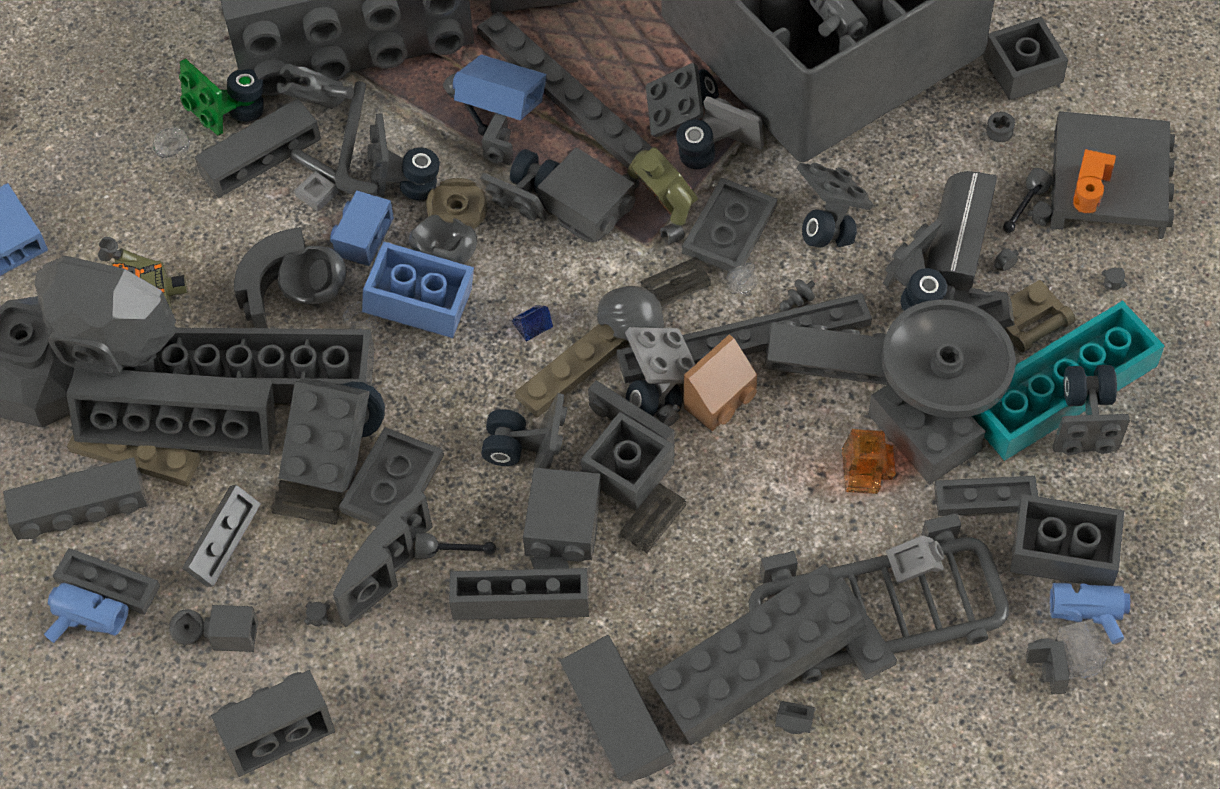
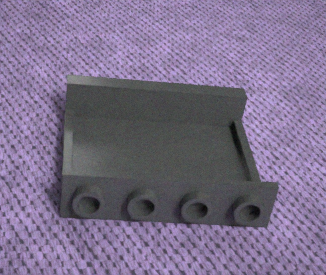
(1141, 172)

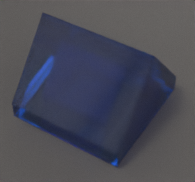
(533, 322)

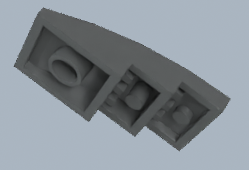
(382, 554)

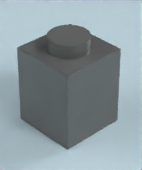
(231, 628)

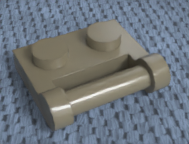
(1031, 305)

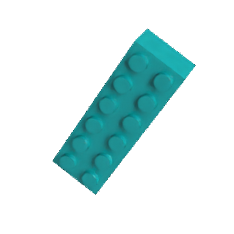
(1036, 391)

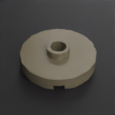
(458, 193)

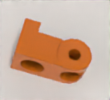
(1089, 188)

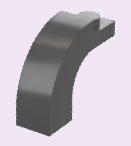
(260, 269)

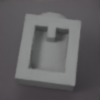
(915, 558)

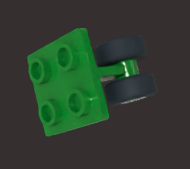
(209, 103)

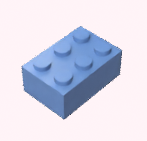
(417, 289)

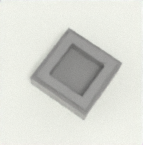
(316, 191)

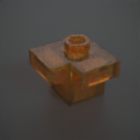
(867, 461)

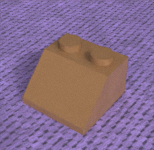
(719, 384)

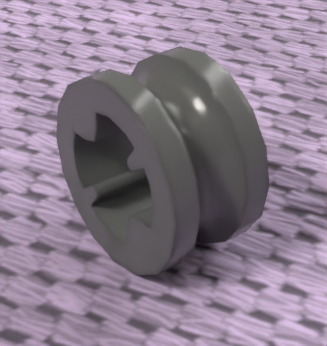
(1003, 134)

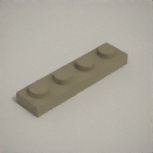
(569, 369)
(163, 463)

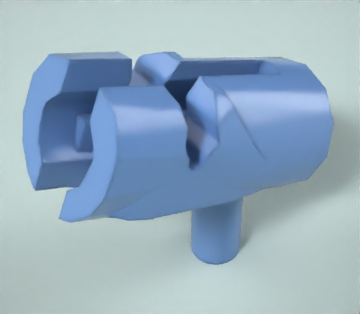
(1093, 602)
(84, 607)

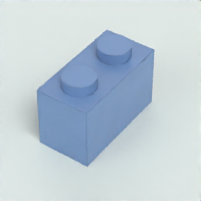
(362, 227)

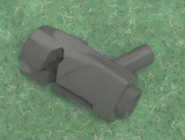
(840, 16)
(319, 88)

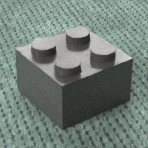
(1025, 58)
(629, 460)

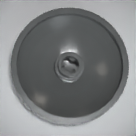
(948, 358)

